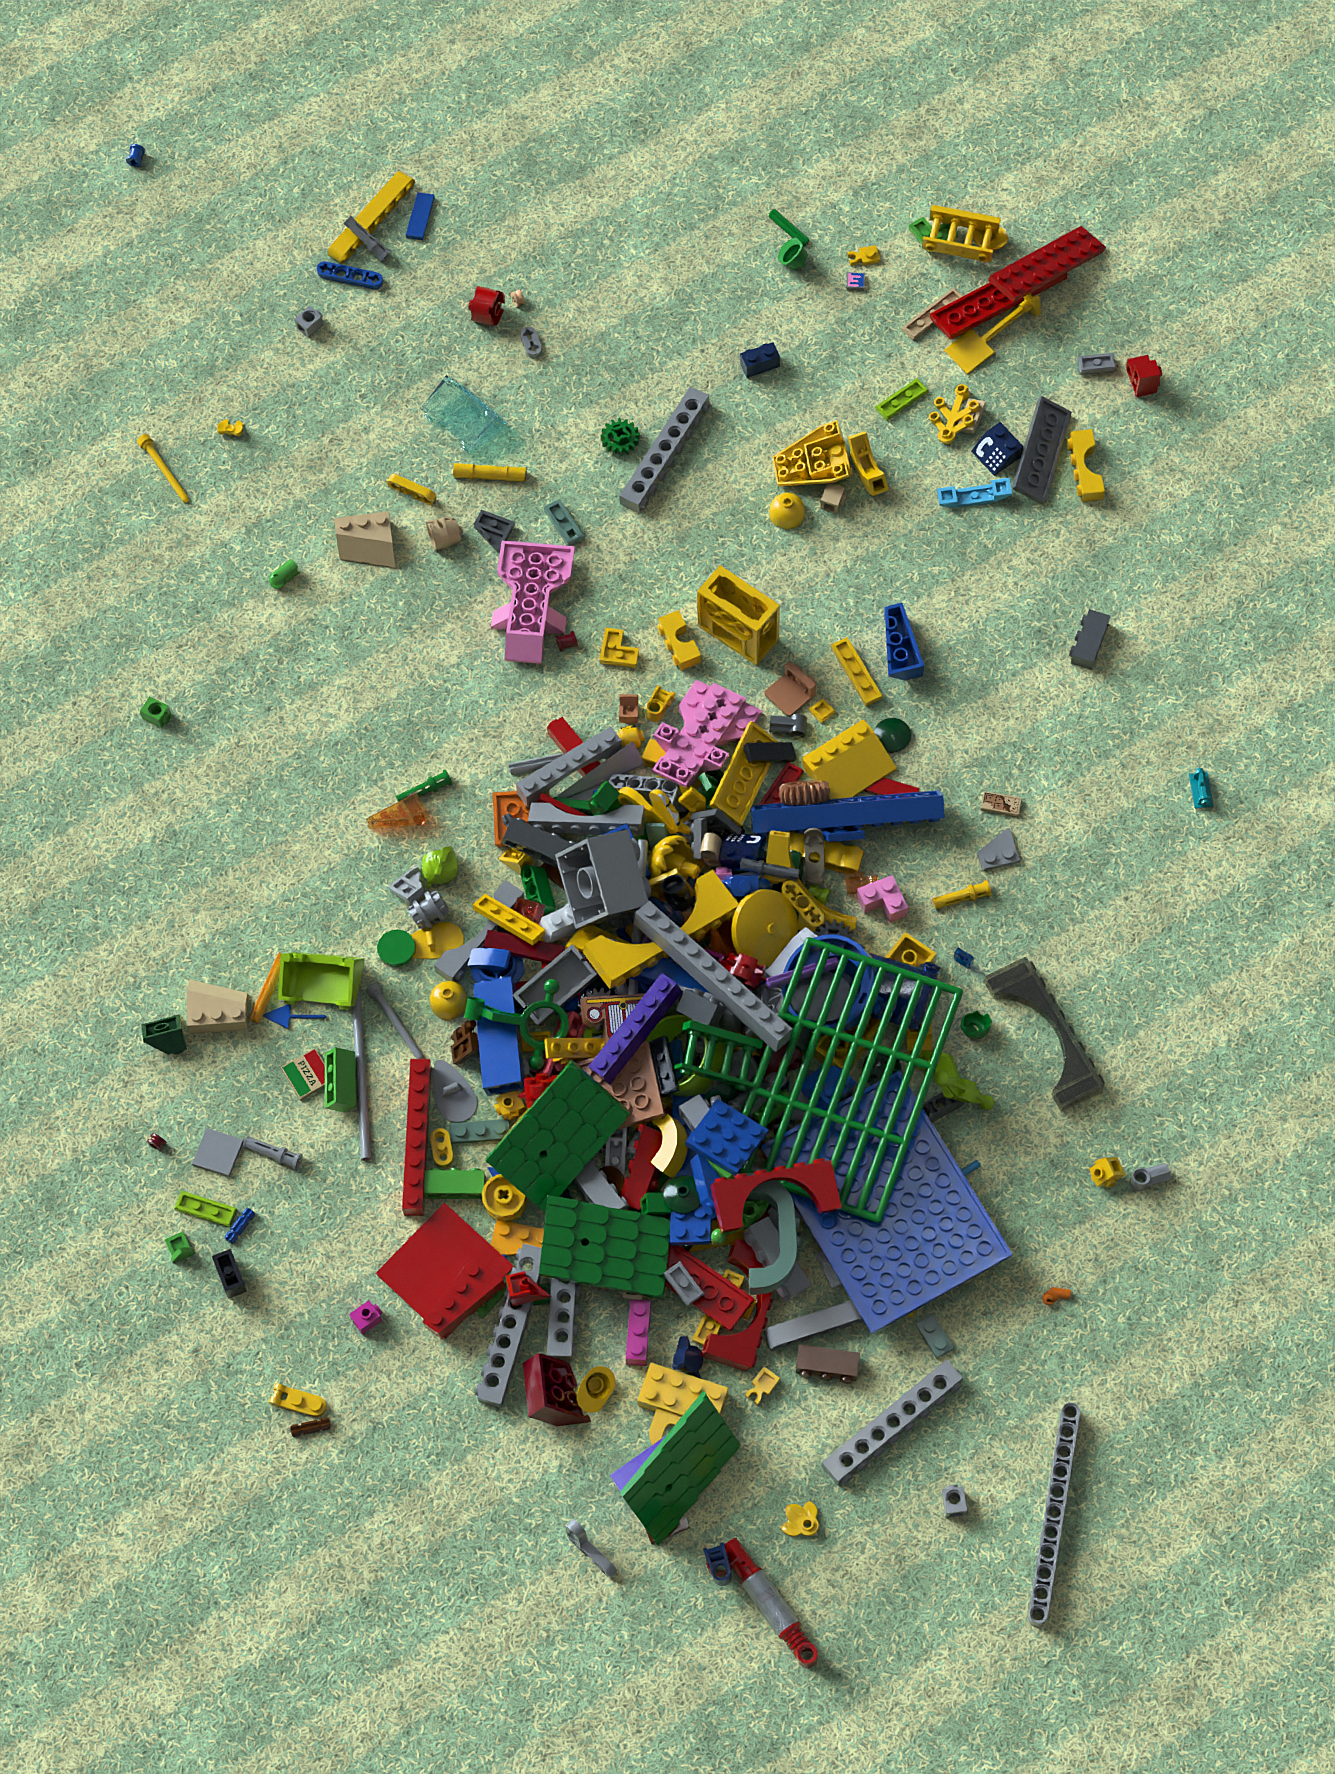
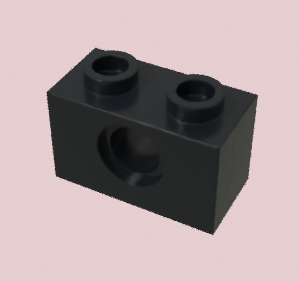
(229, 1273)

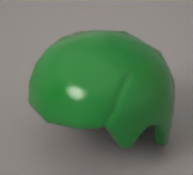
(983, 1023)

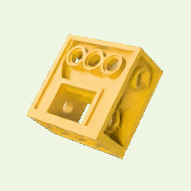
(738, 615)

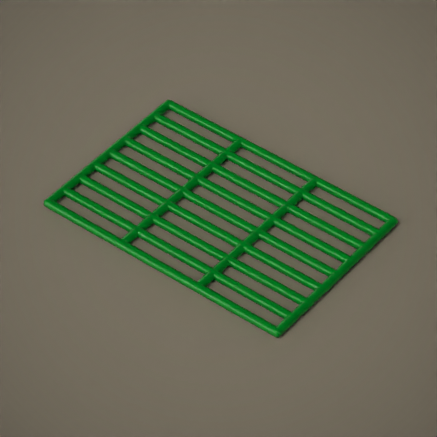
(875, 1047)

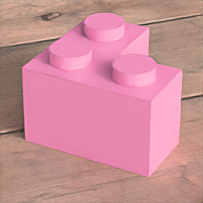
(883, 894)

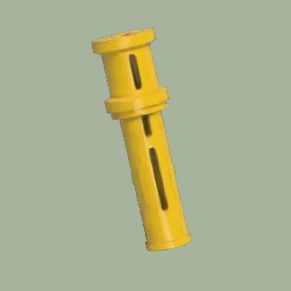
(970, 893)

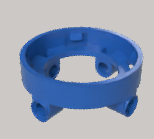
(866, 983)

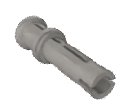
(373, 244)
(281, 1154)

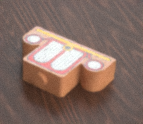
(609, 1011)

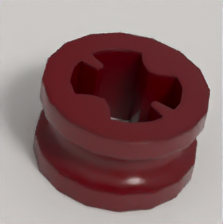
(156, 1142)

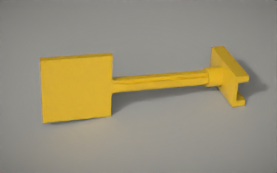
(971, 349)

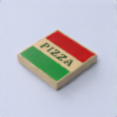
(306, 1073)

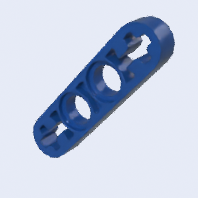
(351, 272)

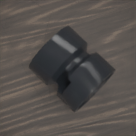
(676, 892)

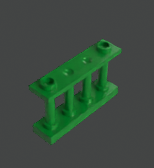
(731, 1040)

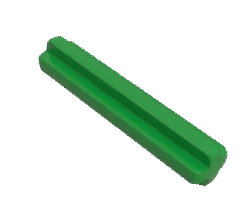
(788, 227)

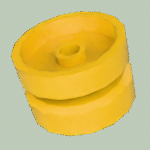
(499, 1207)

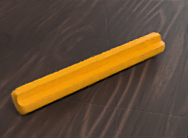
(266, 992)

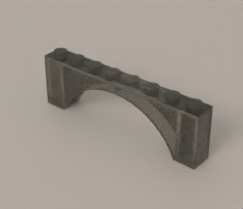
(1021, 984)

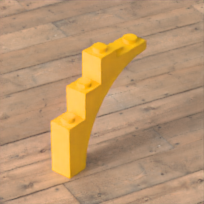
(779, 854)

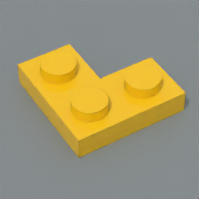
(613, 651)

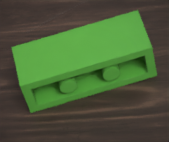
(340, 1080)
(454, 1183)

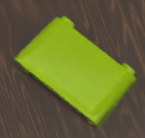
(319, 978)

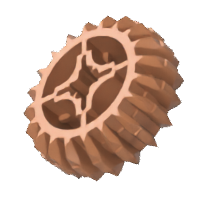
(804, 792)

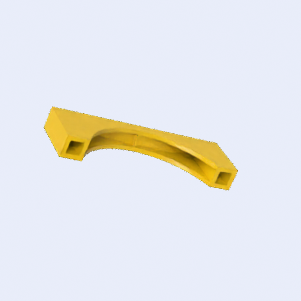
(619, 960)

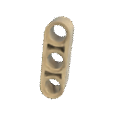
(710, 850)

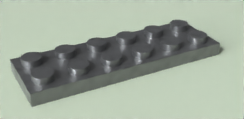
(1041, 450)

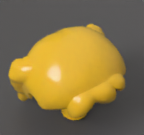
(672, 854)

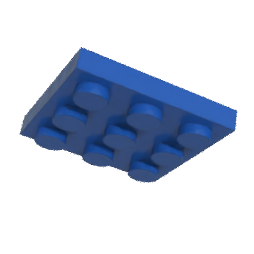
(726, 1137)

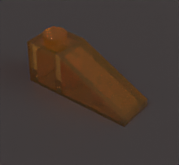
(401, 814)

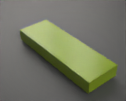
(901, 399)
(205, 1209)

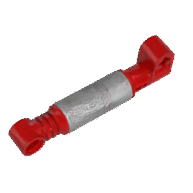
(768, 1601)

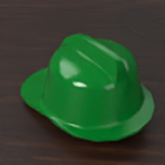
(793, 254)

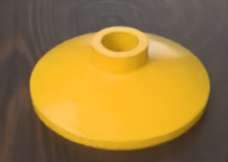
(997, 240)

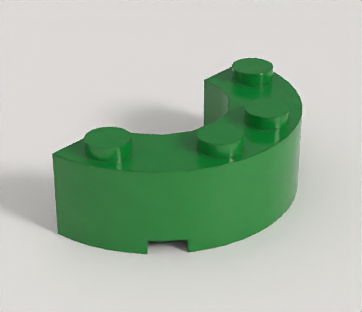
(606, 801)

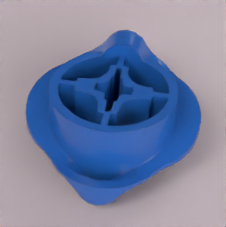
(514, 970)

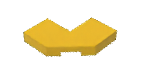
(693, 802)

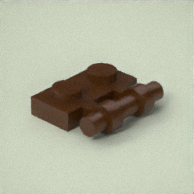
(465, 1042)

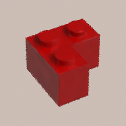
(1143, 375)

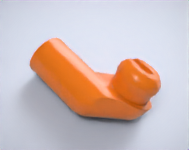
(1054, 1294)

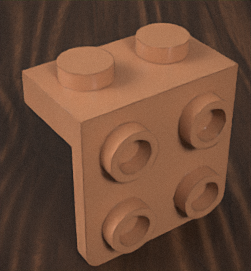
(791, 690)

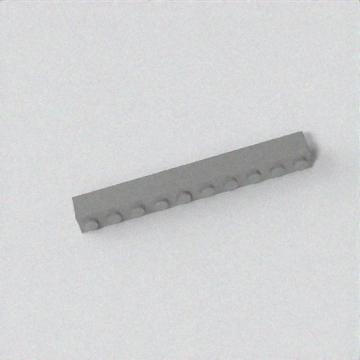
(712, 976)

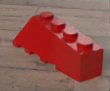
(643, 1174)

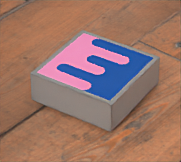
(855, 281)

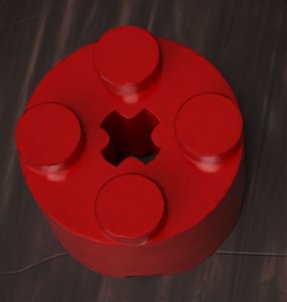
(486, 306)

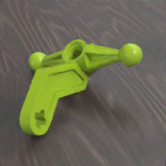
(952, 1085)

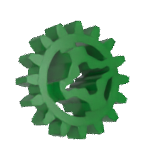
(622, 440)

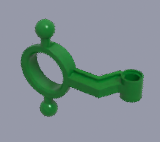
(476, 1009)

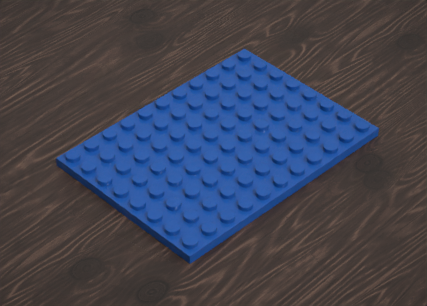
(931, 1229)

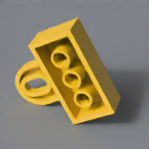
(671, 1395)

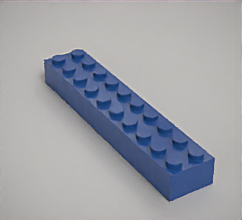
(849, 812)

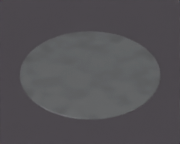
(820, 996)

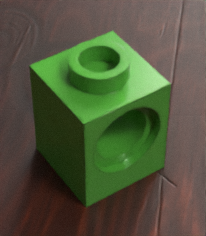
(152, 706)

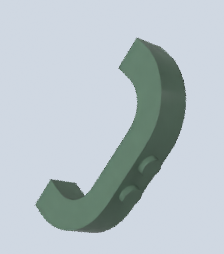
(774, 1276)

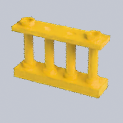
(964, 219)

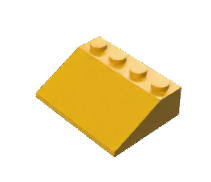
(849, 761)

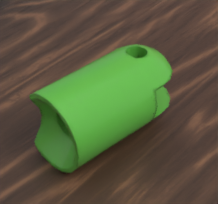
(283, 574)

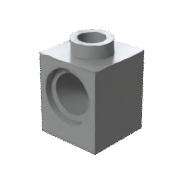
(302, 321)
(950, 1509)

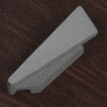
(620, 763)

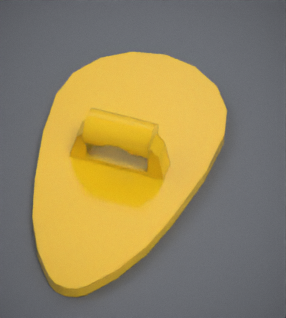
(435, 941)

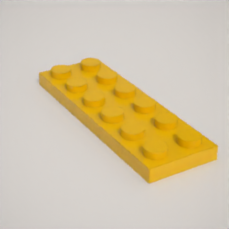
(742, 779)

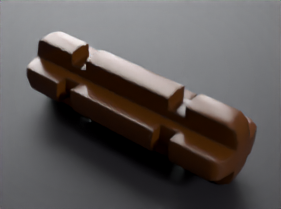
(310, 1427)

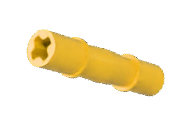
(489, 472)

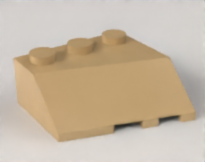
(366, 539)
(215, 1008)

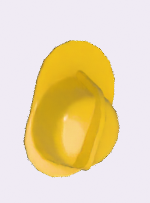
(595, 1389)

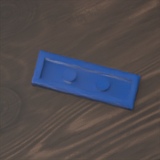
(420, 216)

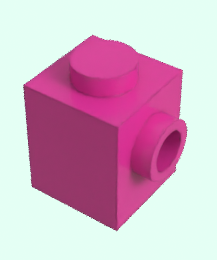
(366, 1316)

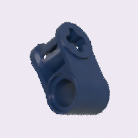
(717, 1561)

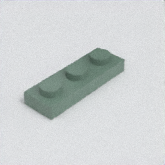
(479, 1131)

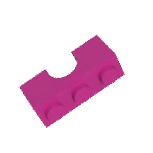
(638, 1332)

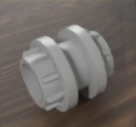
(428, 909)

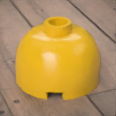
(787, 511)
(448, 1000)

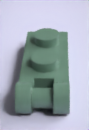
(563, 523)

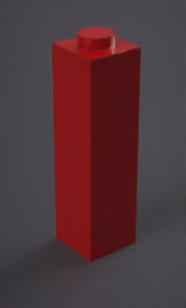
(567, 740)

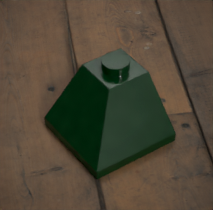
(165, 1035)

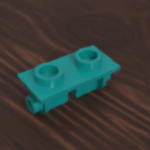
(1201, 789)

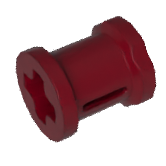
(566, 641)

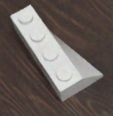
(558, 924)

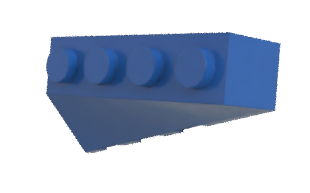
(902, 650)

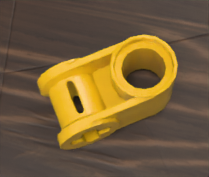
(660, 701)

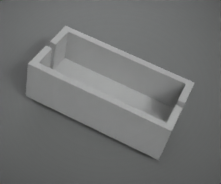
(572, 976)

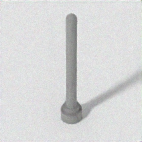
(376, 992)

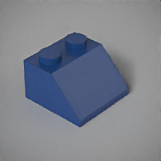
(828, 1088)

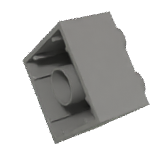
(603, 878)

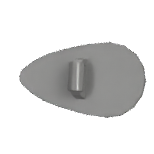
(452, 1093)

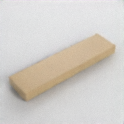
(922, 321)

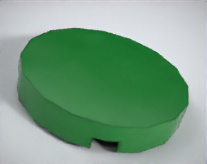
(396, 948)

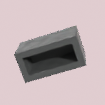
(701, 1008)

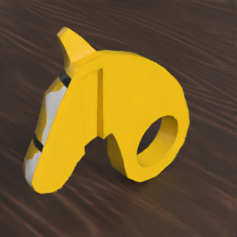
(661, 812)

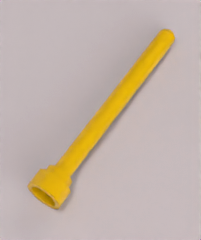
(145, 443)

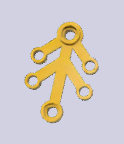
(948, 433)

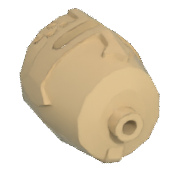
(444, 532)

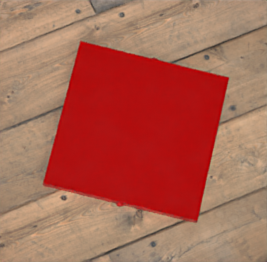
(434, 1258)

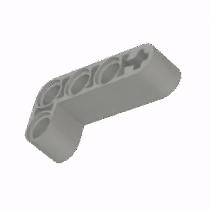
(645, 785)

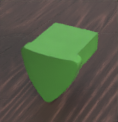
(179, 1247)

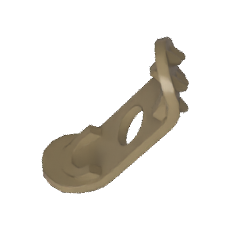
(814, 843)

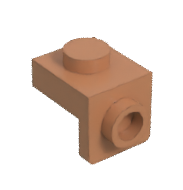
(628, 708)

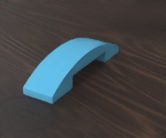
(975, 495)

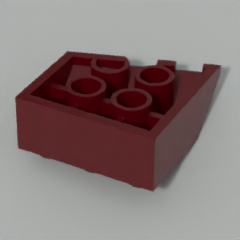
(551, 1391)

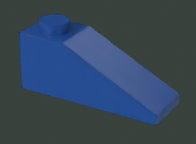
(704, 1177)

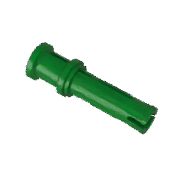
(432, 781)

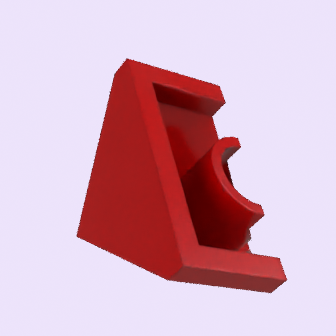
(524, 1289)

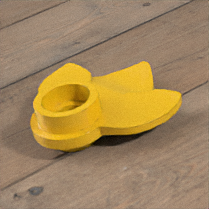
(798, 1518)

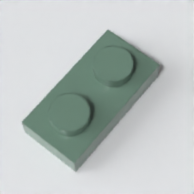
(934, 1336)

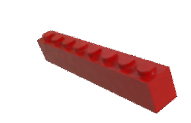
(416, 1137)

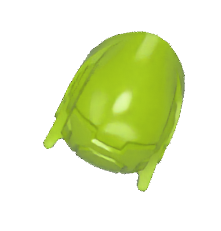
(440, 866)

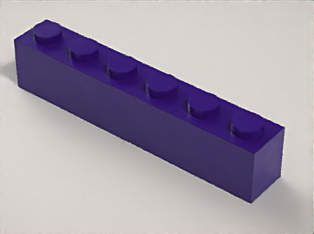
(635, 1028)

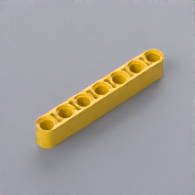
(371, 215)

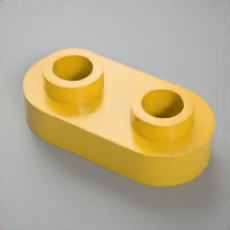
(441, 1148)

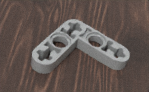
(578, 1537)

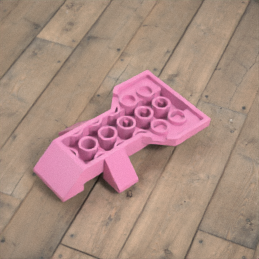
(529, 611)
(710, 720)

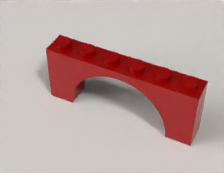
(814, 1178)
(740, 1348)

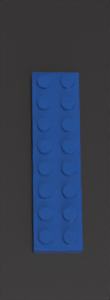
(691, 1227)

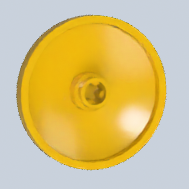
(763, 925)

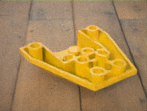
(814, 458)

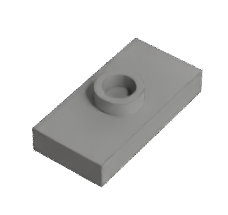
(1096, 363)
(683, 1283)

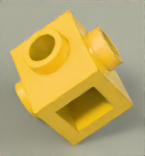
(515, 1105)
(1107, 1171)

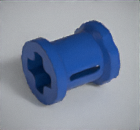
(136, 153)

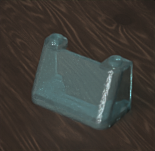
(463, 414)

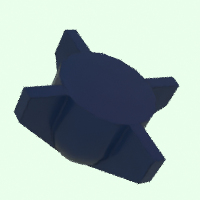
(687, 1358)

